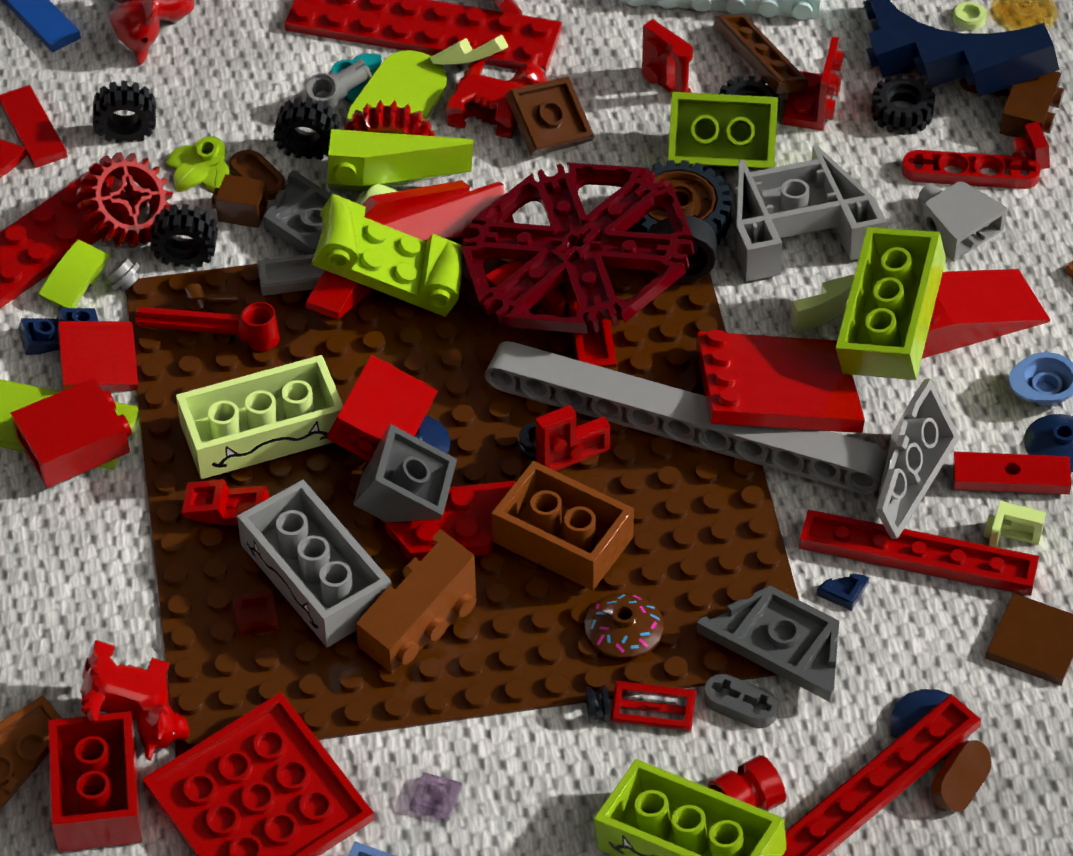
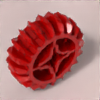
(389, 120)
(124, 174)

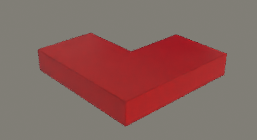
(564, 444)

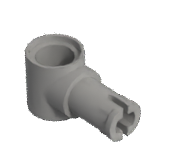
(338, 83)

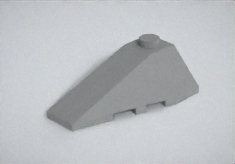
(914, 457)

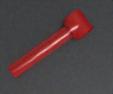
(254, 325)

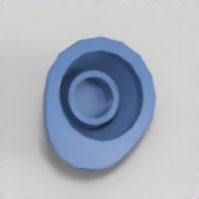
(1043, 379)

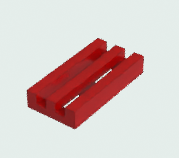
(653, 690)

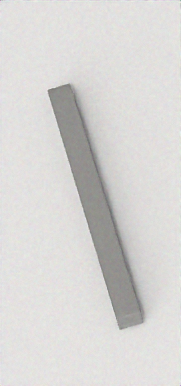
(682, 417)

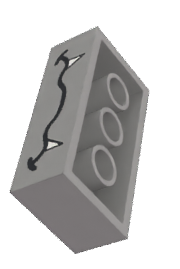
(312, 560)

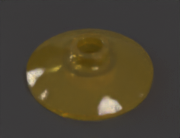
(1024, 13)

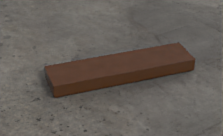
(760, 53)

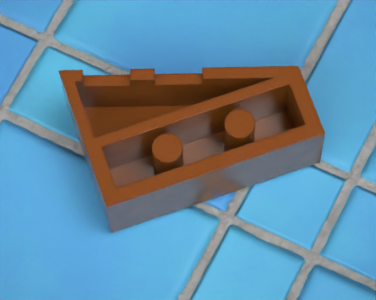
(421, 606)

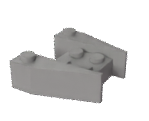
(797, 202)

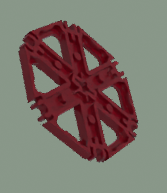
(604, 241)

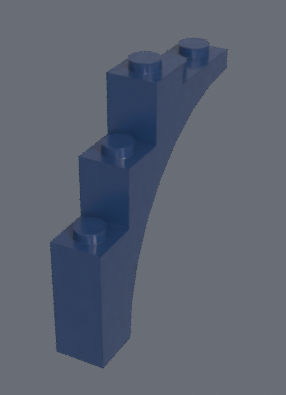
(984, 59)

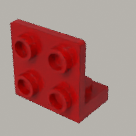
(815, 105)

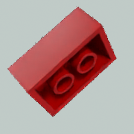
(94, 782)

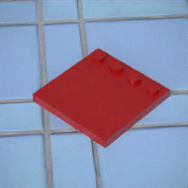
(777, 382)
(259, 789)

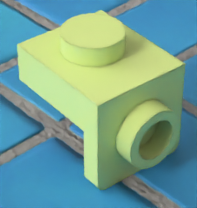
(1016, 523)

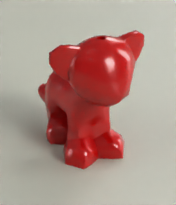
(138, 22)

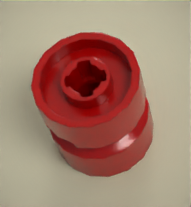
(754, 784)

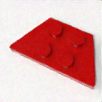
(465, 519)

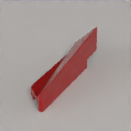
(433, 209)

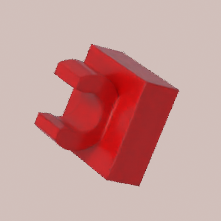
(1033, 145)

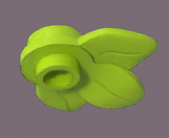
(196, 167)

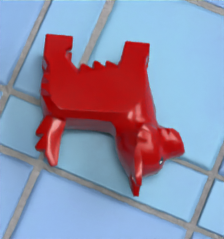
(486, 98)
(132, 689)

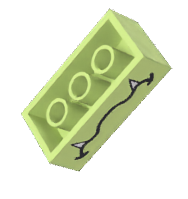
(259, 416)

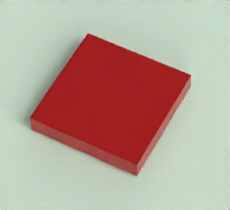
(98, 351)

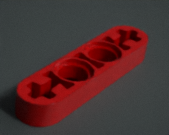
(971, 165)

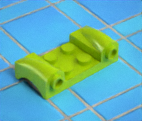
(388, 259)

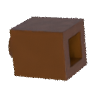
(241, 201)

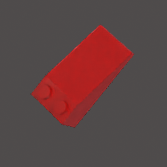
(981, 307)

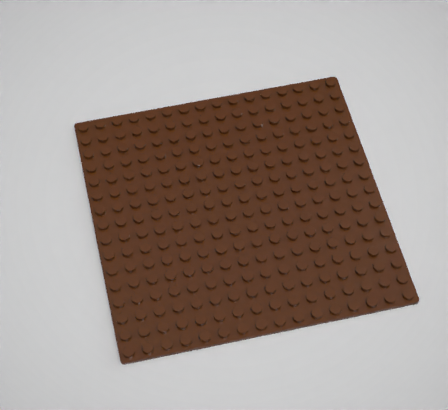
(696, 544)

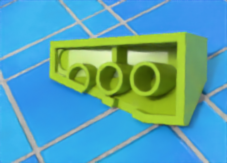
(391, 159)

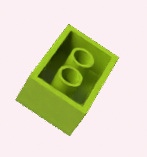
(723, 130)

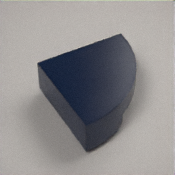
(844, 590)

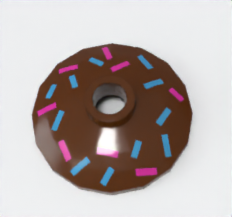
(621, 637)

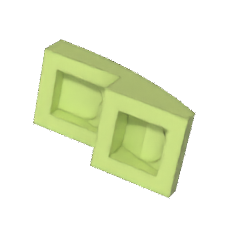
(463, 52)
(821, 308)

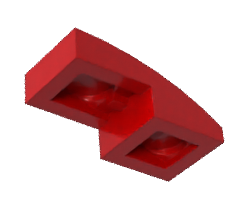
(217, 504)

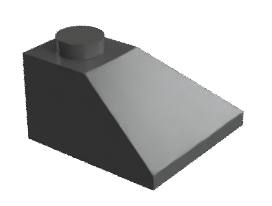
(405, 479)

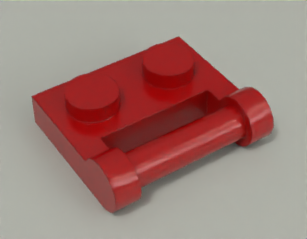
(665, 58)

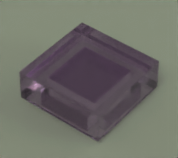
(435, 796)

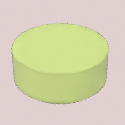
(969, 15)

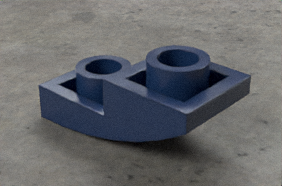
(41, 334)

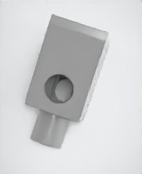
(961, 216)

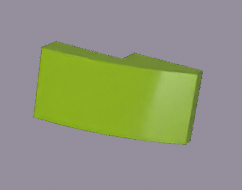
(73, 275)

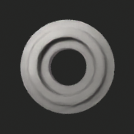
(123, 275)

